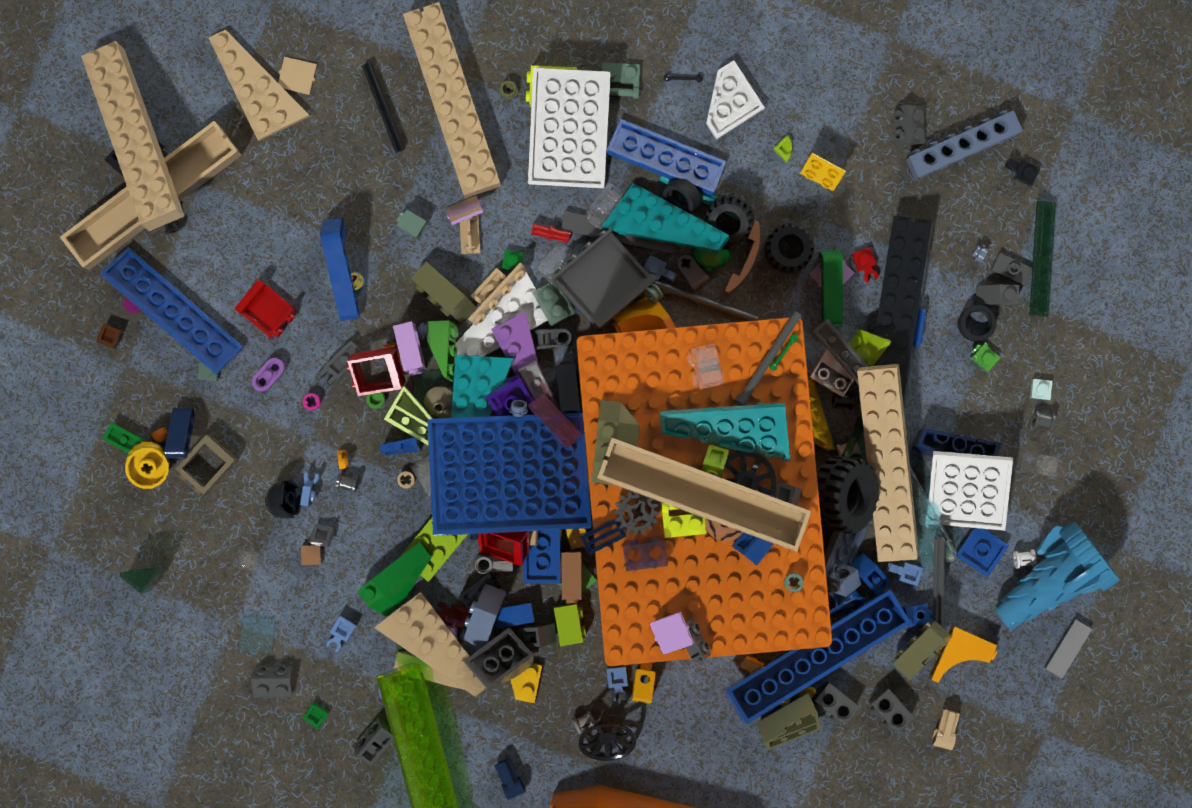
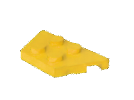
(820, 428)

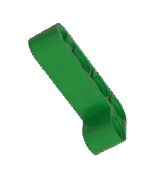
(832, 286)

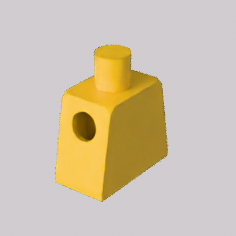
(643, 692)

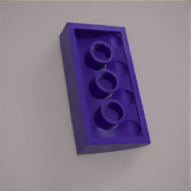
(506, 393)

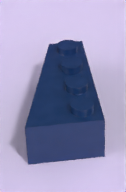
(934, 440)

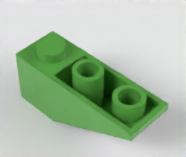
(442, 341)

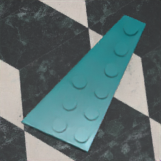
(474, 381)

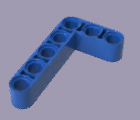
(332, 241)

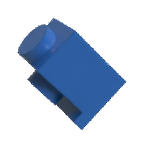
(912, 610)

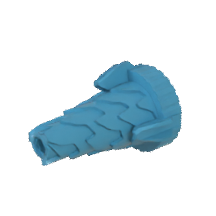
(1069, 569)

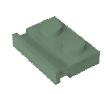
(553, 303)

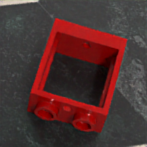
(394, 367)
(510, 552)

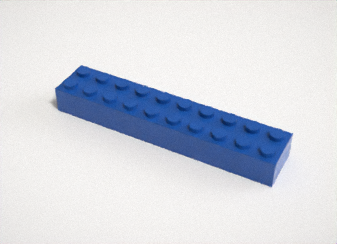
(802, 667)

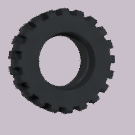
(847, 494)

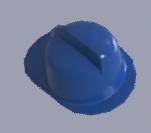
(846, 603)

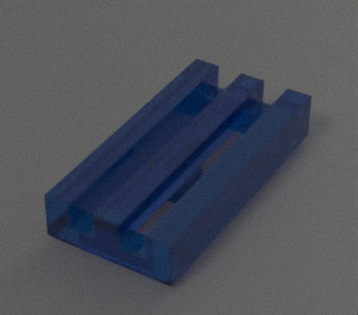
(605, 544)

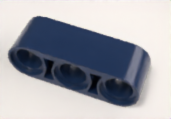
(179, 433)

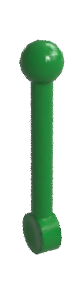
(793, 338)

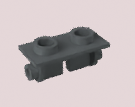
(701, 648)

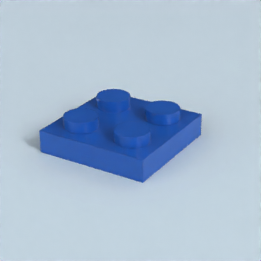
(982, 550)

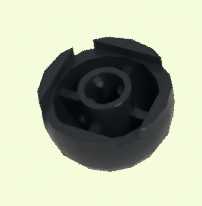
(282, 500)

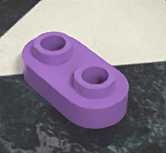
(268, 374)

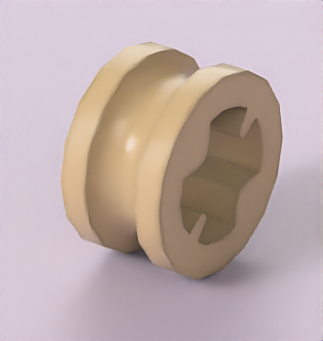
(406, 473)

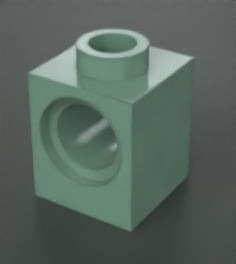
(411, 223)

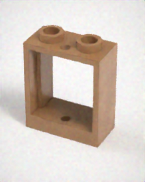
(572, 576)

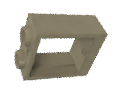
(216, 447)

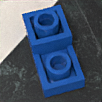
(515, 615)

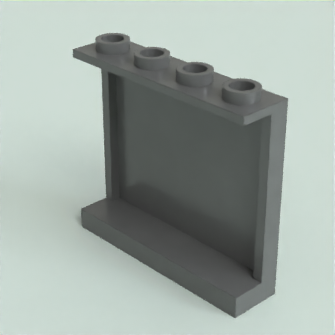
(602, 280)

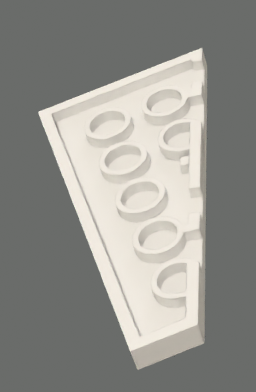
(480, 339)

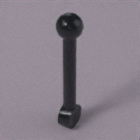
(698, 78)

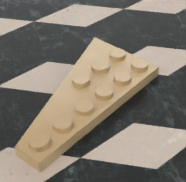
(261, 97)
(428, 638)

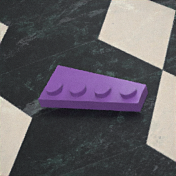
(516, 342)

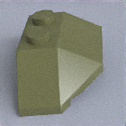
(613, 423)

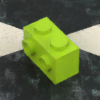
(569, 624)

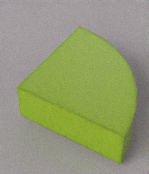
(784, 148)

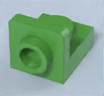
(984, 356)

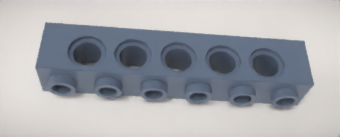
(1010, 128)

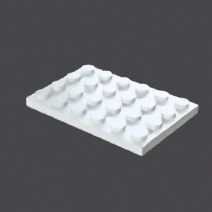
(569, 127)

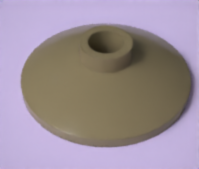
(439, 396)

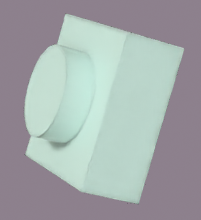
(1041, 389)

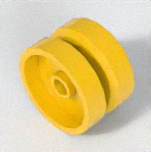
(151, 475)

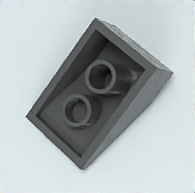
(500, 660)

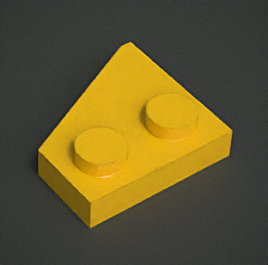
(526, 683)

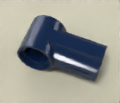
(511, 783)

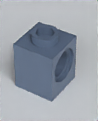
(844, 580)

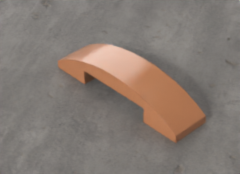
(754, 238)

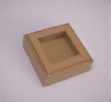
(311, 555)

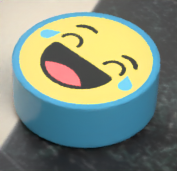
(358, 280)

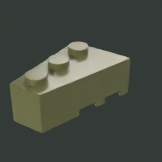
(443, 293)
(921, 649)
(789, 723)

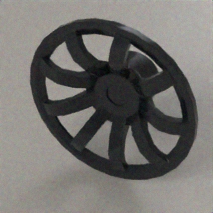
(748, 477)
(607, 735)

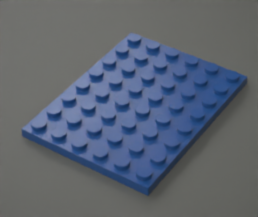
(506, 476)

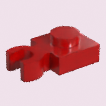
(864, 262)

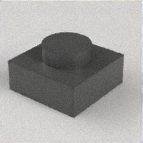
(322, 535)

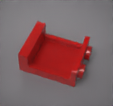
(266, 309)

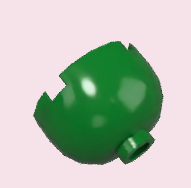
(710, 259)

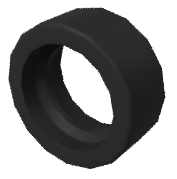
(687, 189)
(977, 337)

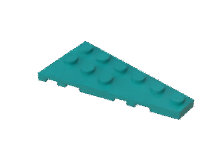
(657, 220)
(739, 428)

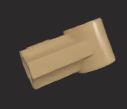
(945, 735)

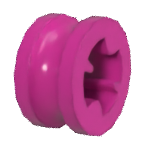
(306, 403)

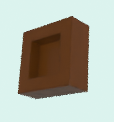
(109, 336)

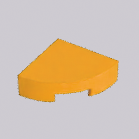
(343, 461)

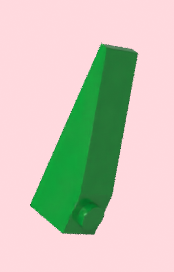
(391, 586)

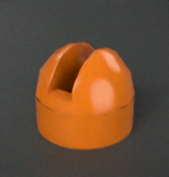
(160, 435)

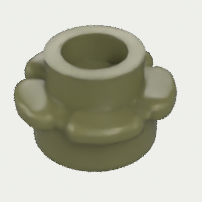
(513, 90)

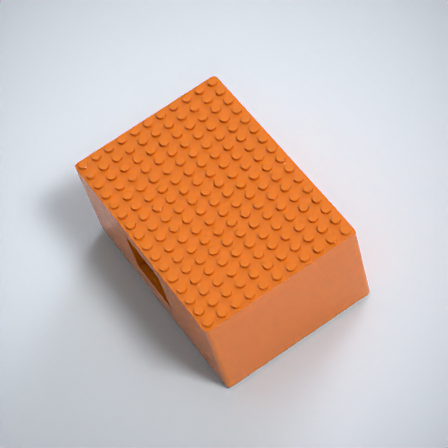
(732, 599)

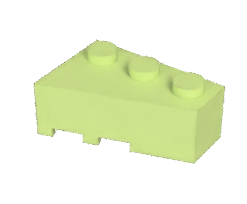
(409, 415)

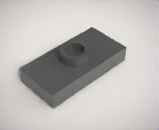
(1012, 269)

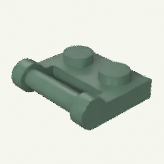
(623, 74)

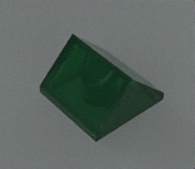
(144, 579)

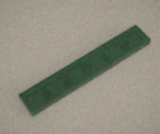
(1042, 258)

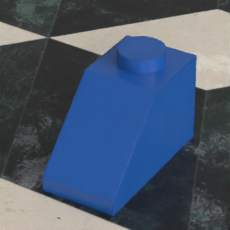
(870, 574)

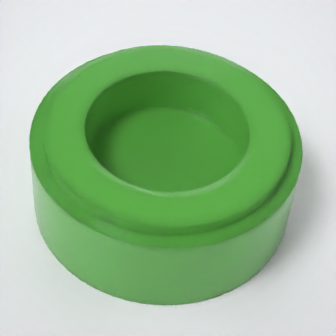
(376, 400)

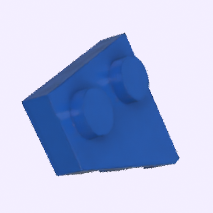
(399, 447)

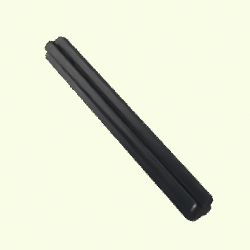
(383, 107)

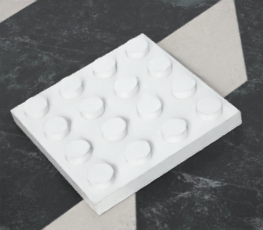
(970, 489)

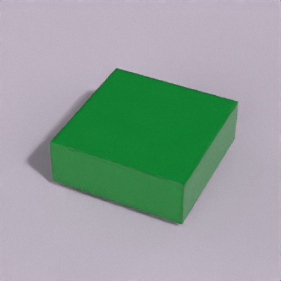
(315, 715)

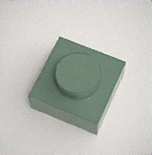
(206, 374)

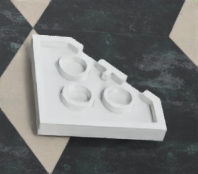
(731, 101)

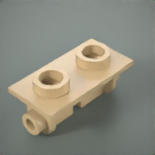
(470, 236)

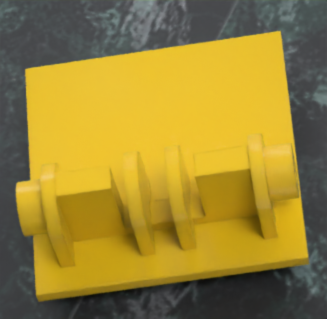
(822, 172)

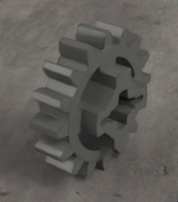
(641, 500)

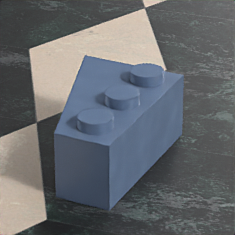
(483, 618)

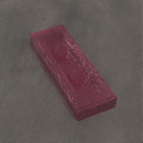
(555, 420)

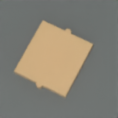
(297, 75)

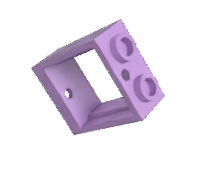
(409, 348)

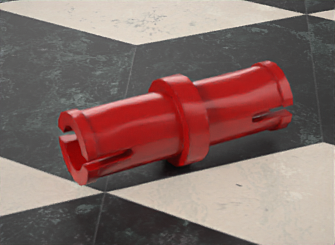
(550, 232)

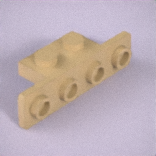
(493, 290)

